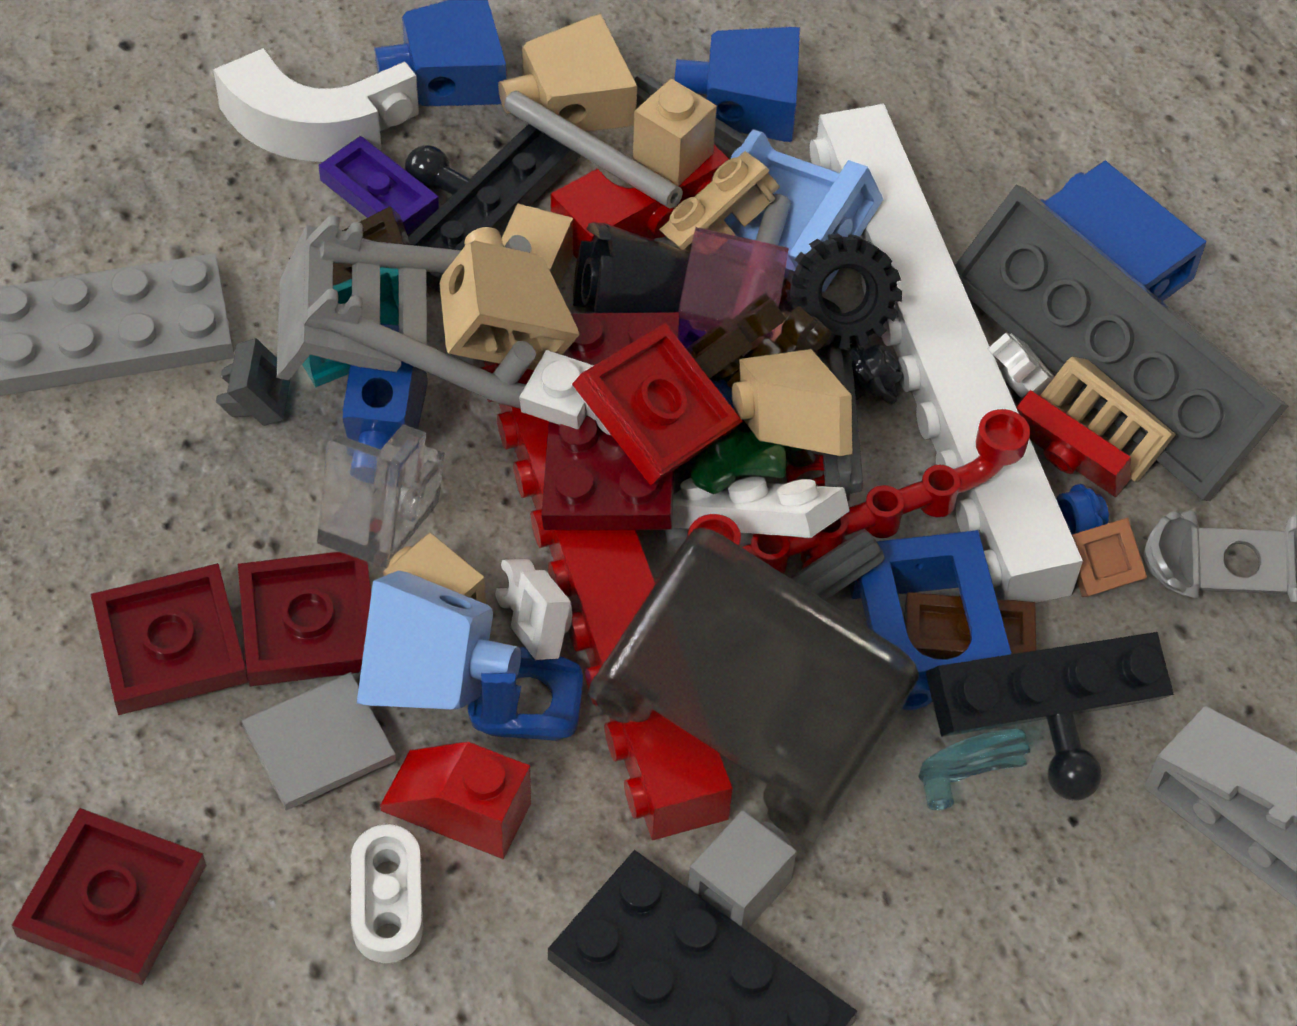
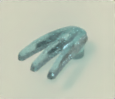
(968, 758)

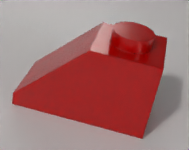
(462, 794)

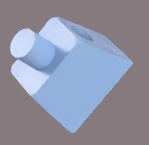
(428, 646)

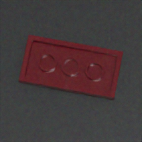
(586, 471)

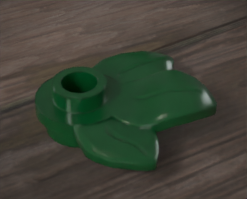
(738, 455)

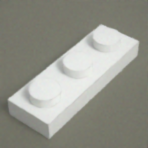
(764, 507)

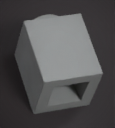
(744, 869)

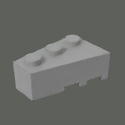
(1236, 793)

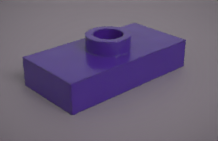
(375, 182)

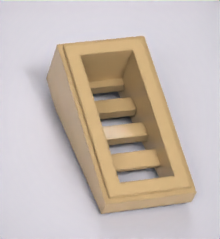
(1081, 371)

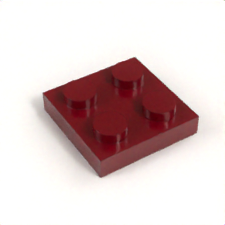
(304, 616)
(168, 639)
(109, 896)

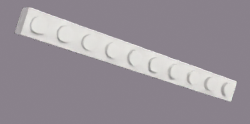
(950, 366)

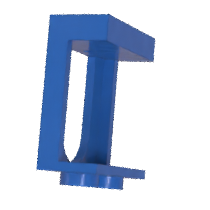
(931, 565)

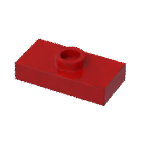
(1074, 446)

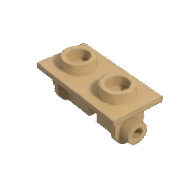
(737, 187)

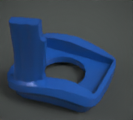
(497, 705)

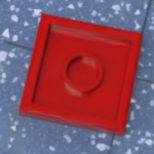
(657, 403)

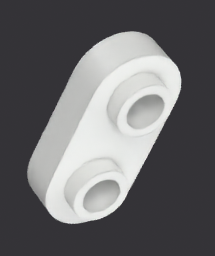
(386, 897)

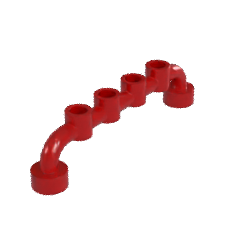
(999, 441)

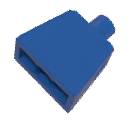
(451, 53)
(749, 79)
(382, 401)

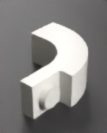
(308, 120)

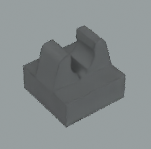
(254, 385)

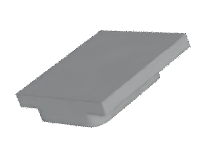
(318, 741)

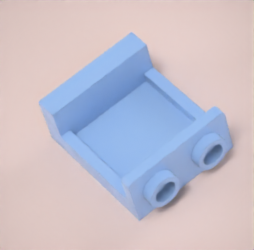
(819, 198)

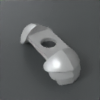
(1193, 557)

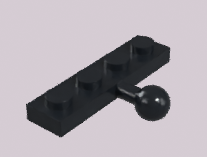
(488, 198)
(1052, 687)

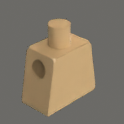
(577, 76)
(502, 298)

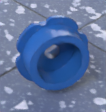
(1083, 509)

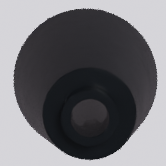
(627, 273)

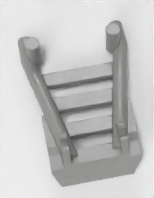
(352, 332)

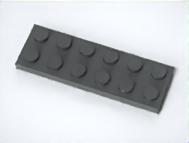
(1077, 302)

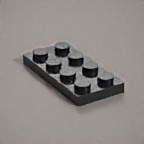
(681, 962)

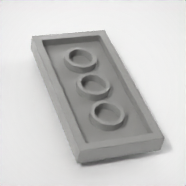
(112, 324)

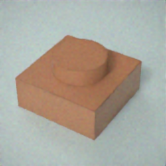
(1108, 557)

